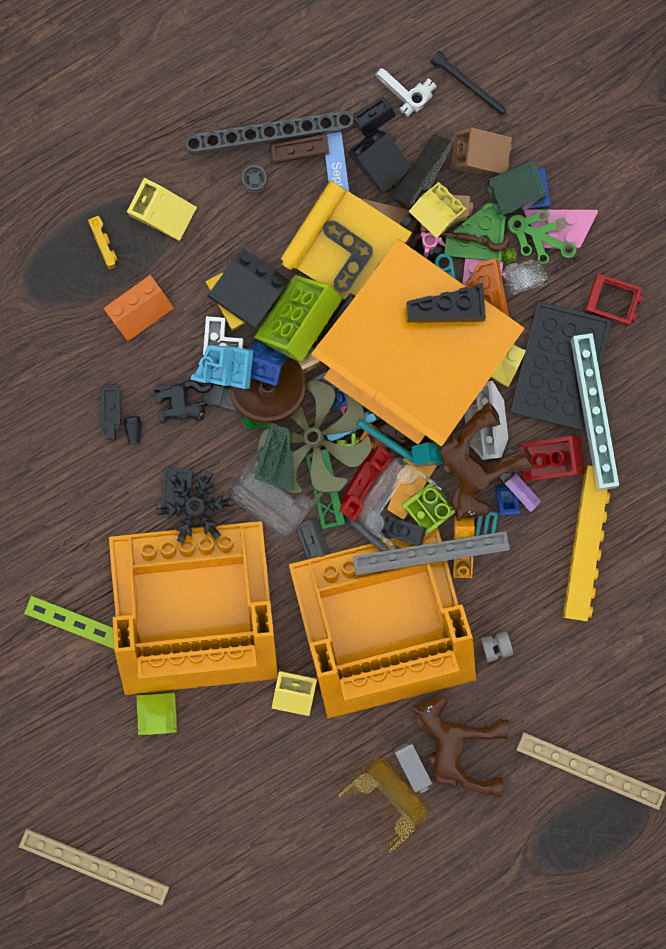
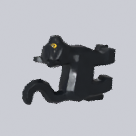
(178, 398)

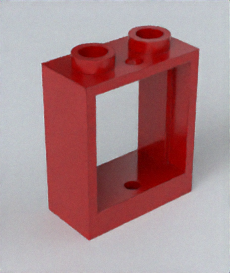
(594, 294)

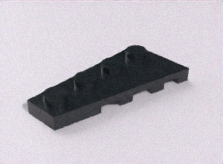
(454, 306)

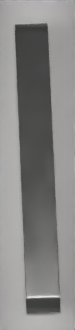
(259, 130)

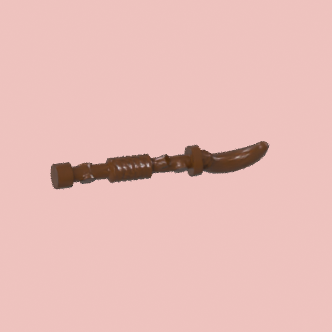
(486, 240)

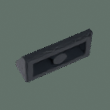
(374, 116)

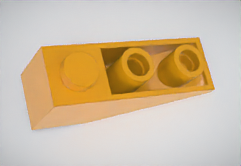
(463, 529)

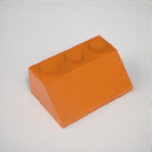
(139, 308)

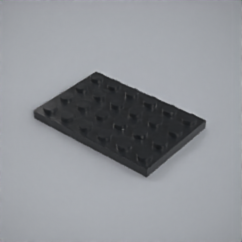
(548, 377)

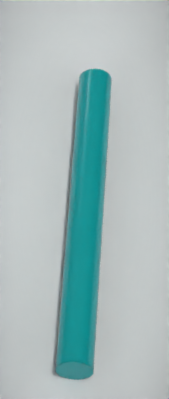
(384, 439)

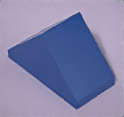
(506, 501)

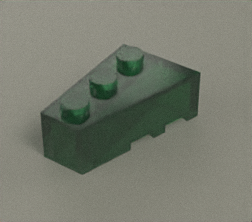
(277, 458)

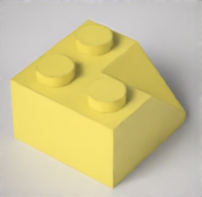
(507, 368)

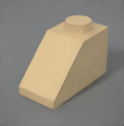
(309, 362)

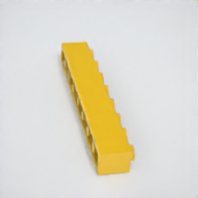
(586, 549)

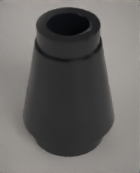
(133, 429)

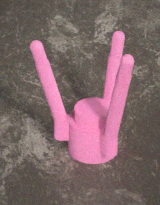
(429, 242)

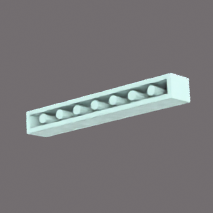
(594, 412)

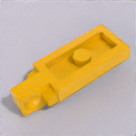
(102, 240)

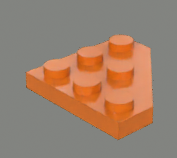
(489, 274)

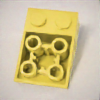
(161, 209)

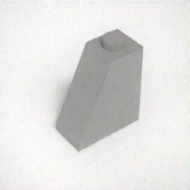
(413, 767)

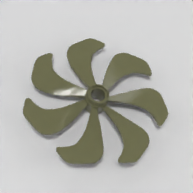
(349, 455)

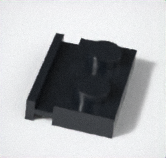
(167, 494)

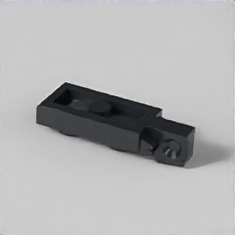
(111, 410)
(404, 531)

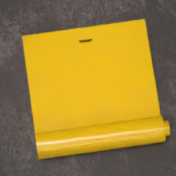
(322, 257)

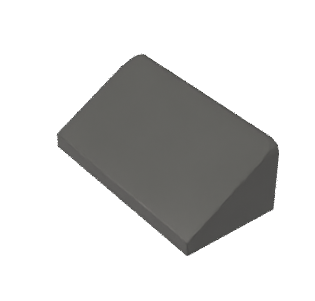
(313, 539)

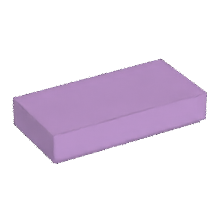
(523, 492)

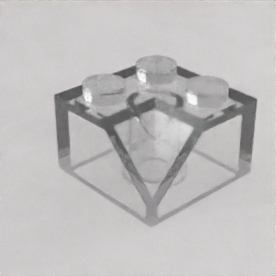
(523, 277)

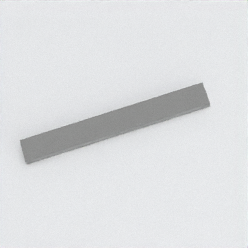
(431, 553)

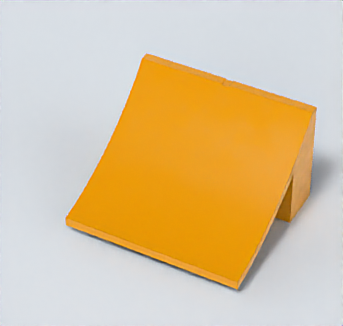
(413, 372)
(192, 609)
(382, 630)

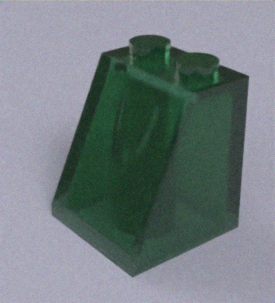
(516, 189)

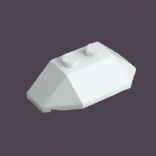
(489, 441)

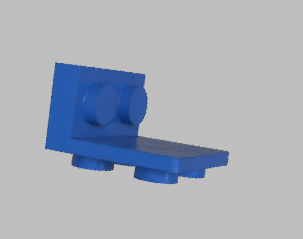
(266, 363)

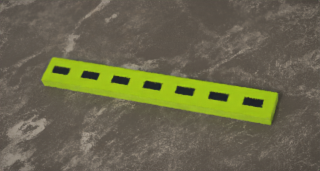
(70, 621)

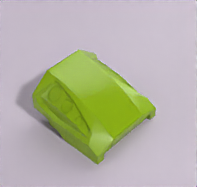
(429, 508)
(156, 714)

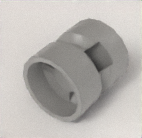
(503, 644)

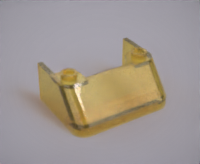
(395, 789)

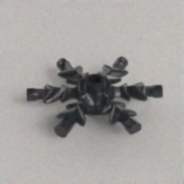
(218, 503)

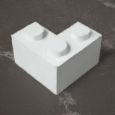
(215, 334)

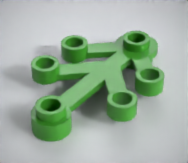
(538, 235)

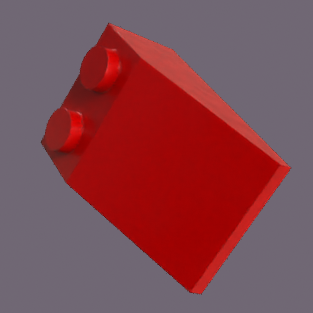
(555, 458)

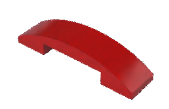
(362, 482)

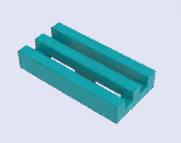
(479, 520)

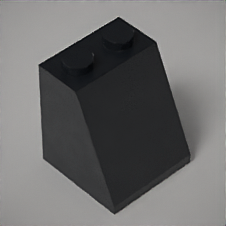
(380, 160)

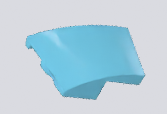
(225, 366)

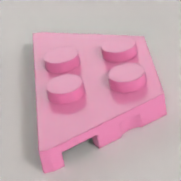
(576, 229)

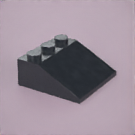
(248, 288)

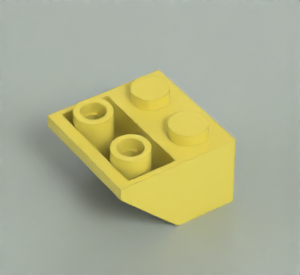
(437, 209)
(294, 693)

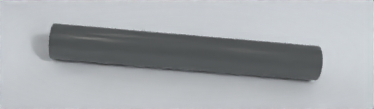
(367, 534)

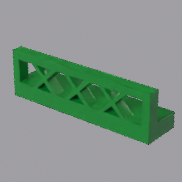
(334, 495)

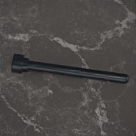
(440, 61)

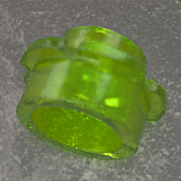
(509, 255)

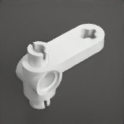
(421, 90)

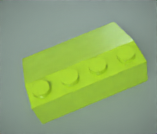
(299, 317)

